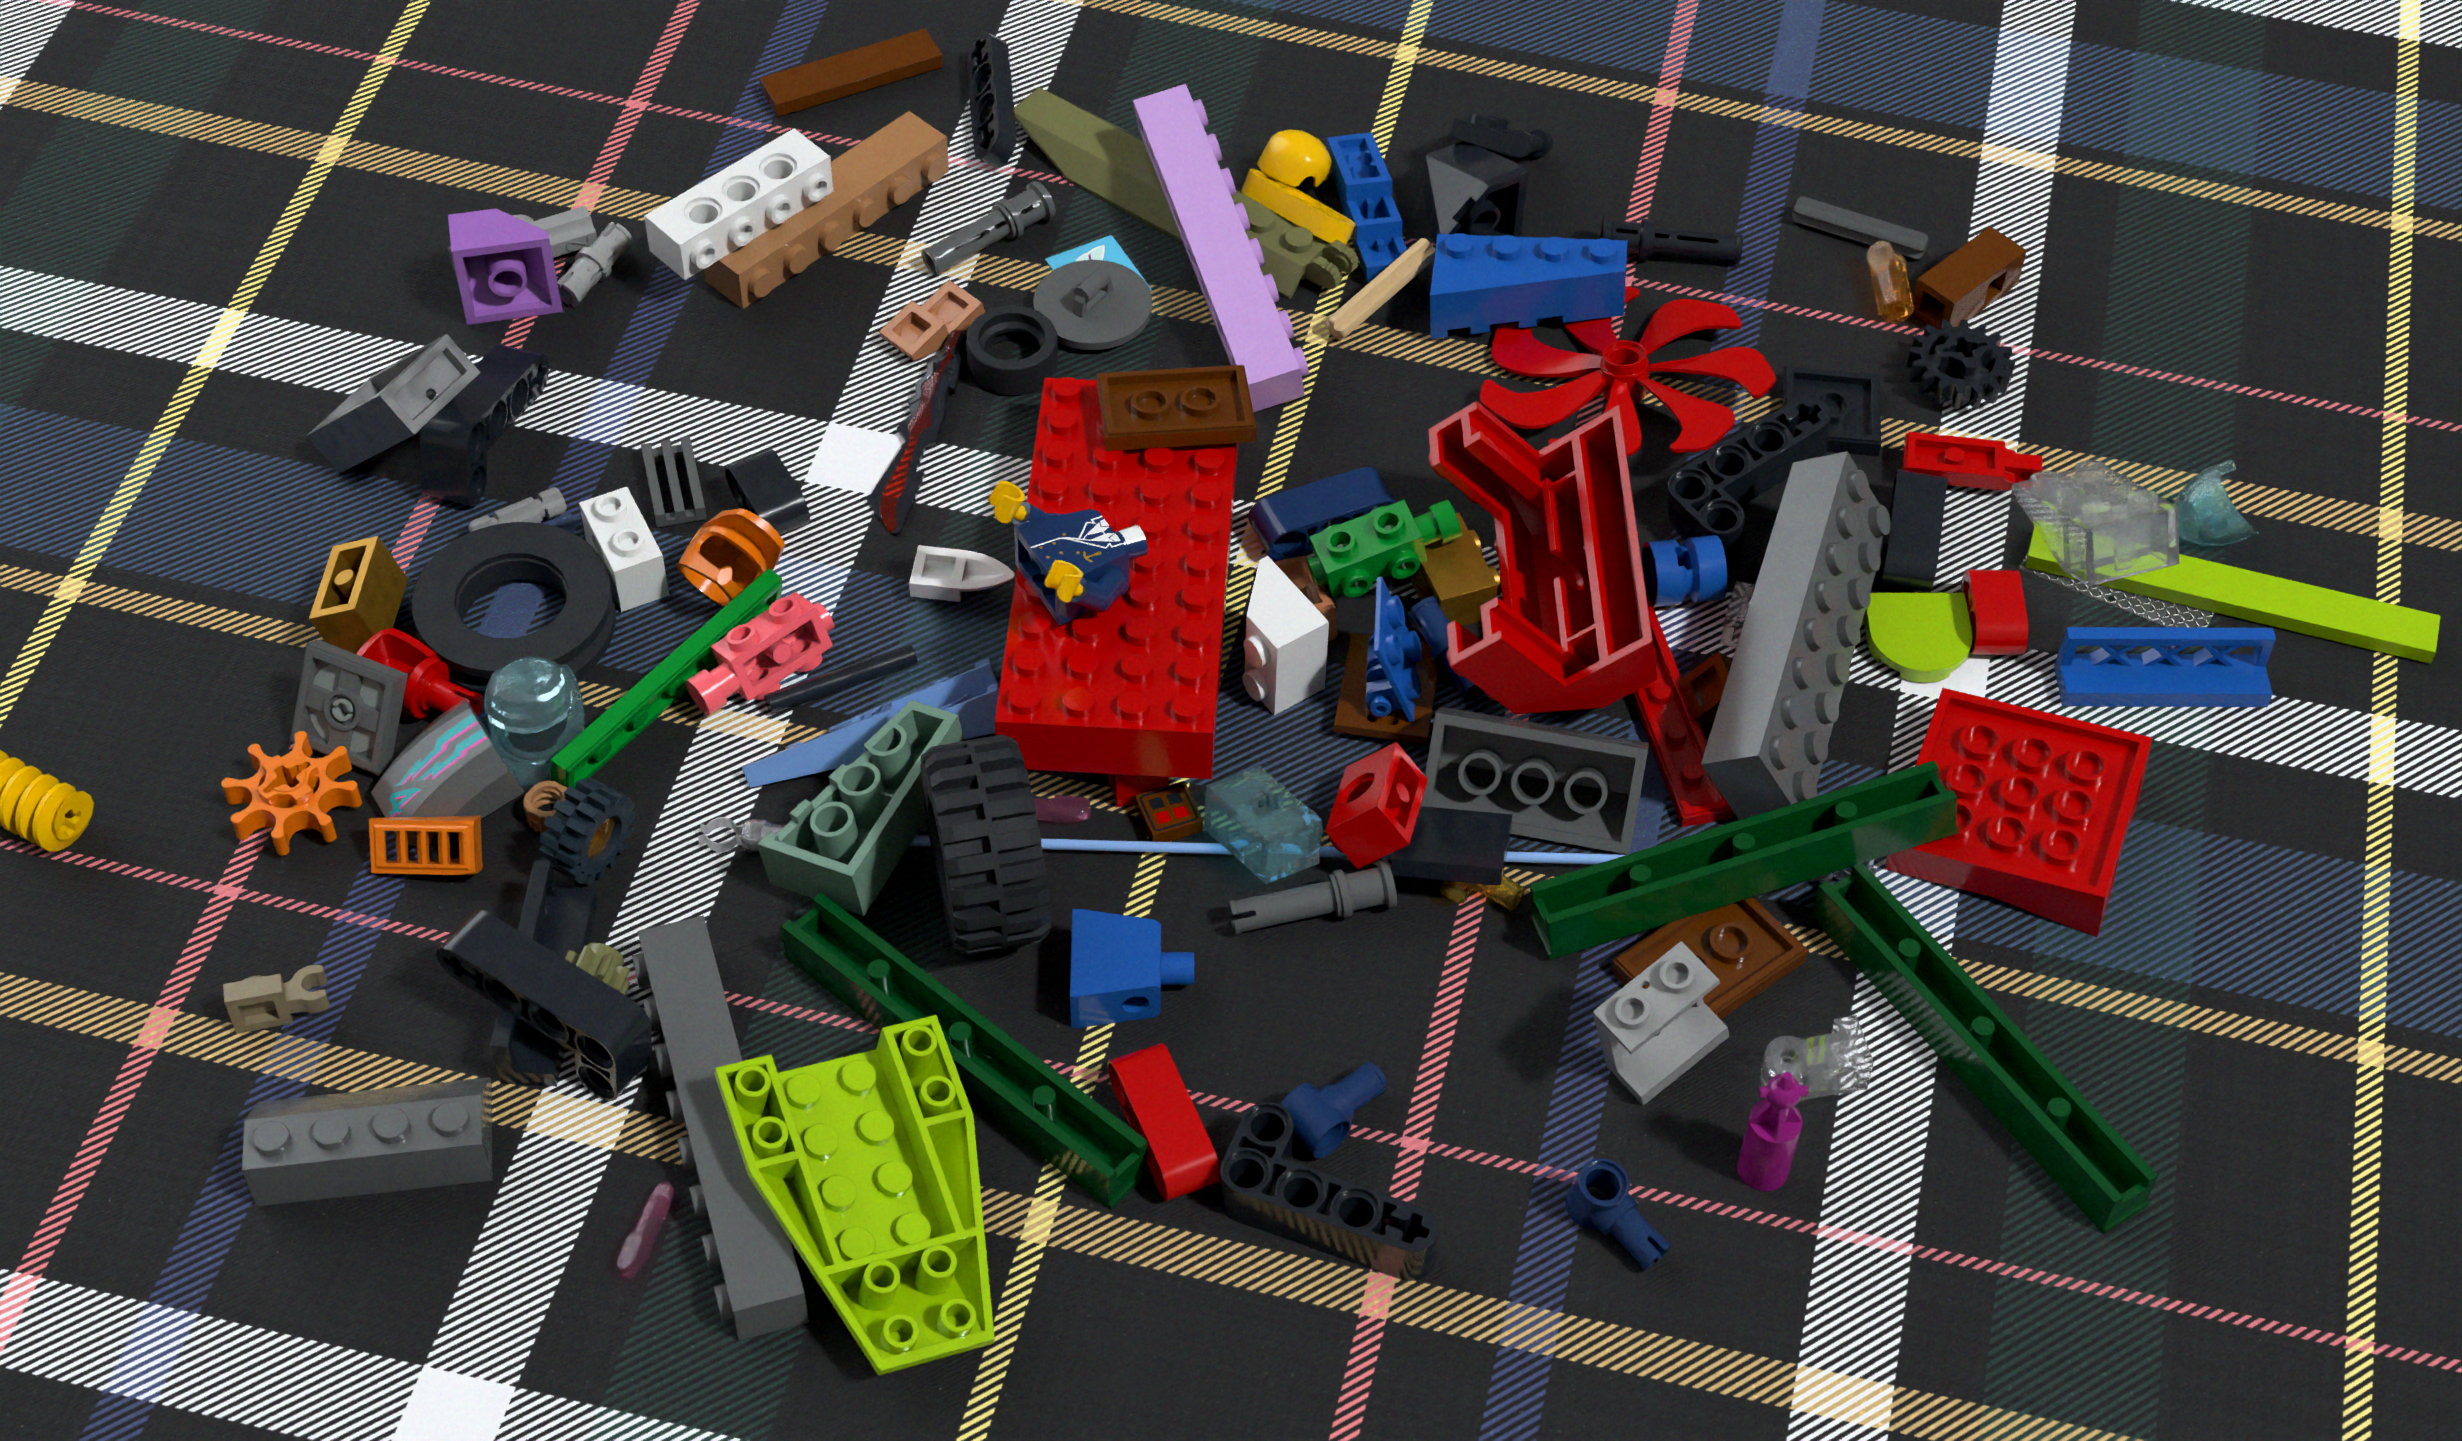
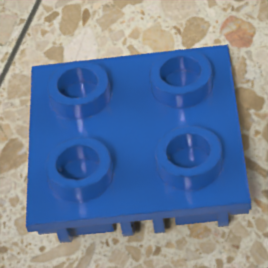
(1392, 659)

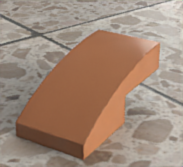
(925, 328)

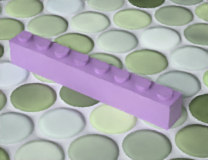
(1219, 247)

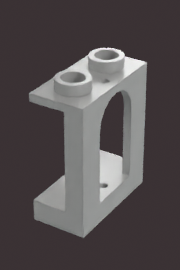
(1663, 1029)

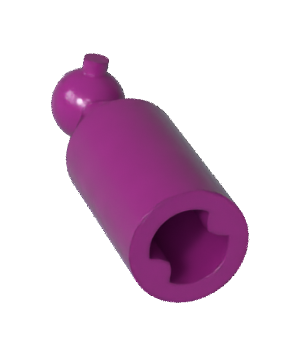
(1772, 1134)

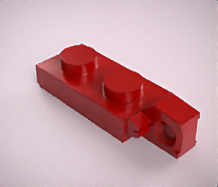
(1968, 461)

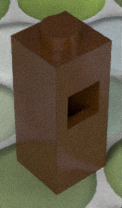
(1968, 279)

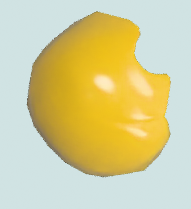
(1294, 156)

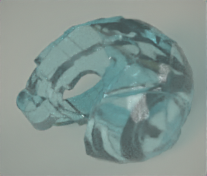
(528, 699)

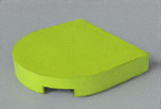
(1919, 633)

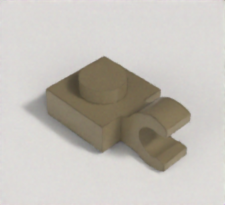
(269, 1002)

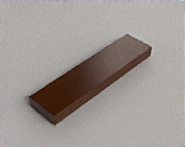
(851, 72)

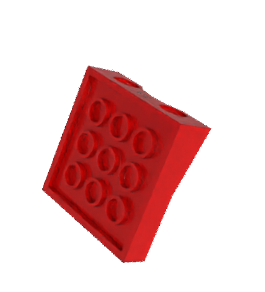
(2036, 806)

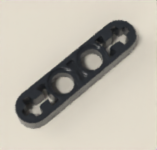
(991, 100)

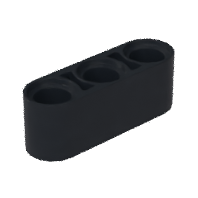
(1915, 531)

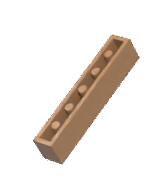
(865, 185)

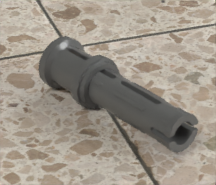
(1009, 222)
(1339, 894)

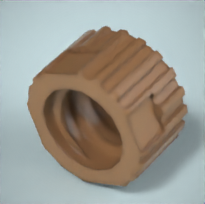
(541, 794)

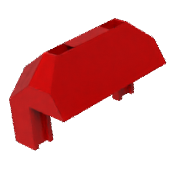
(1568, 564)

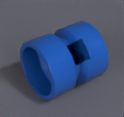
(1687, 570)

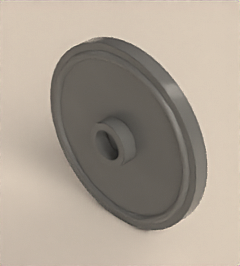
(1094, 304)

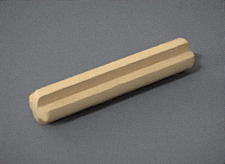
(1380, 289)

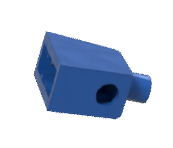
(1120, 968)

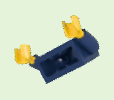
(1070, 557)

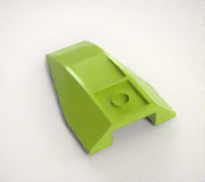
(875, 1188)

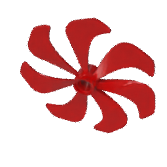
(1623, 372)

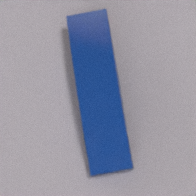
(1367, 201)

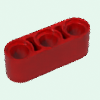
(1164, 1114)

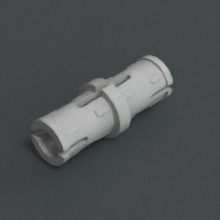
(593, 263)

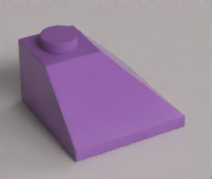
(502, 267)

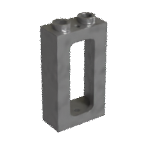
(393, 404)

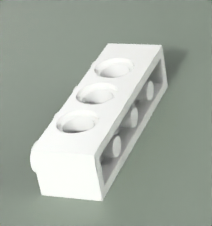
(739, 203)

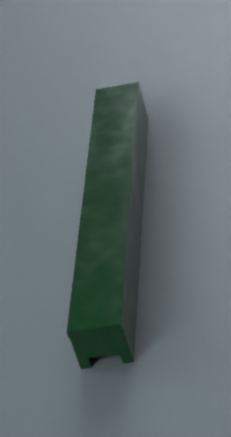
(1742, 859)
(1985, 1049)
(992, 1066)

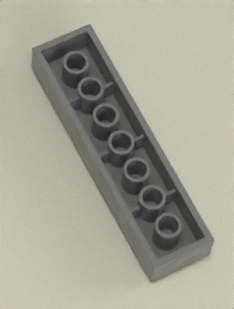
(1797, 638)

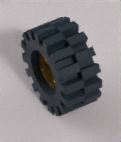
(587, 830)

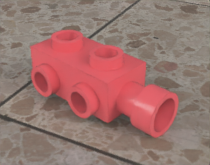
(764, 652)

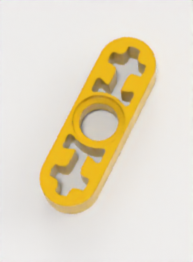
(1297, 207)

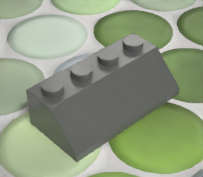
(1551, 778)
(369, 1142)

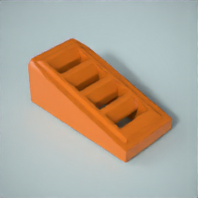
(469, 845)

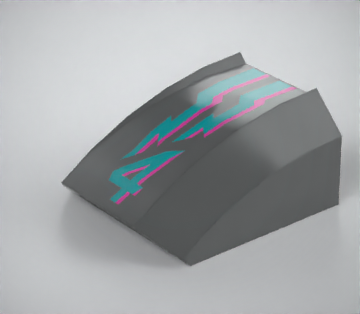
(447, 773)

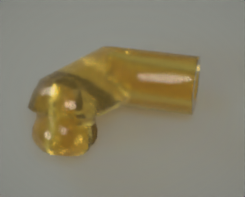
(1506, 894)

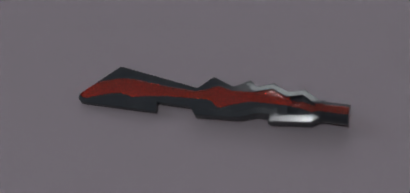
(920, 430)

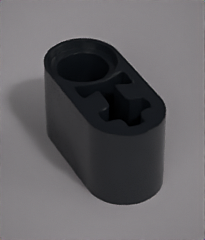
(768, 490)

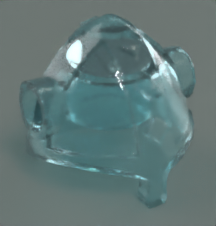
(2207, 511)

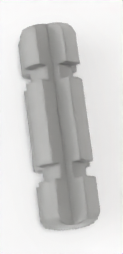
(548, 505)

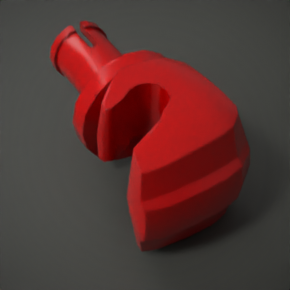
(427, 677)

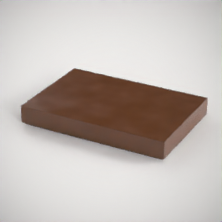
(1175, 407)
(1735, 942)

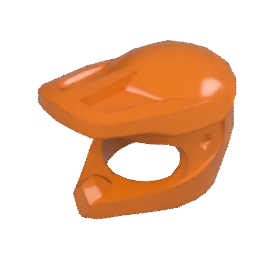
(730, 554)

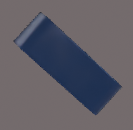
(1291, 516)

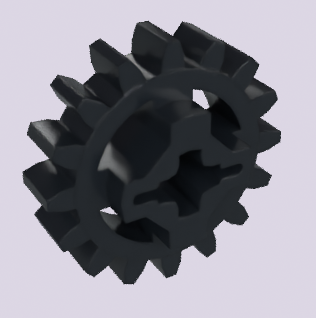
(1960, 364)

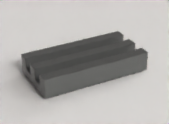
(668, 455)

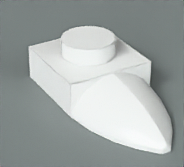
(950, 572)

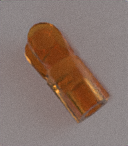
(1890, 282)

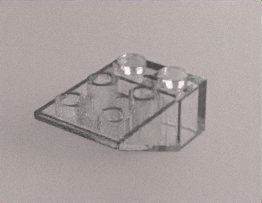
(2100, 522)

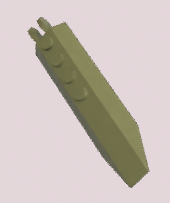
(1120, 172)

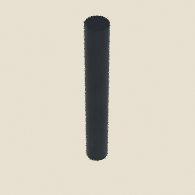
(840, 679)

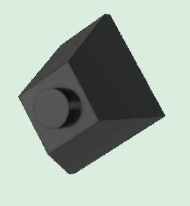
(1473, 192)

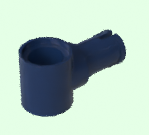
(1325, 1114)
(1615, 1215)

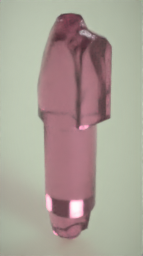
(1063, 809)
(641, 1241)

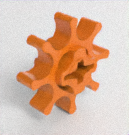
(291, 793)

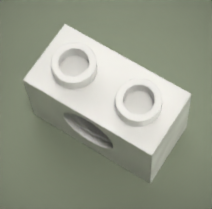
(626, 547)

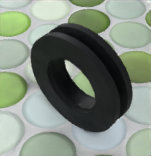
(507, 556)

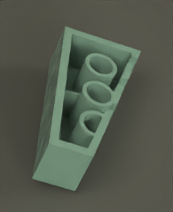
(866, 816)

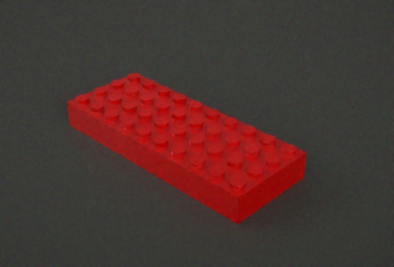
(1143, 678)

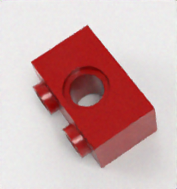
(1376, 805)

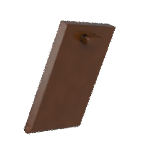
(1356, 718)

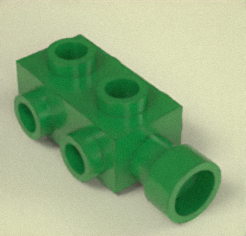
(1378, 545)

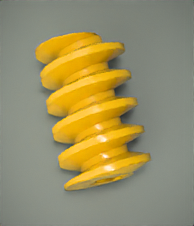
(41, 806)

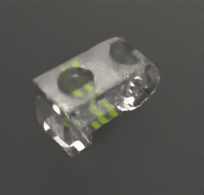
(1825, 1062)

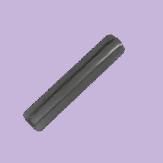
(1859, 227)

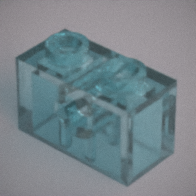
(1263, 824)

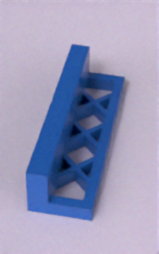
(2162, 674)

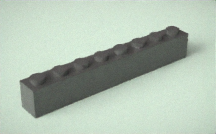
(746, 1240)

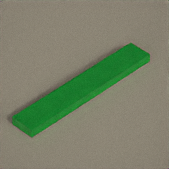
(659, 687)

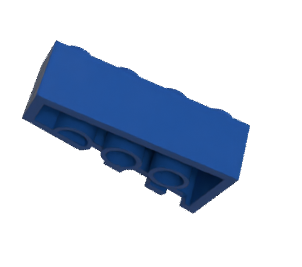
(1524, 281)

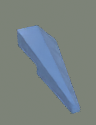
(968, 694)

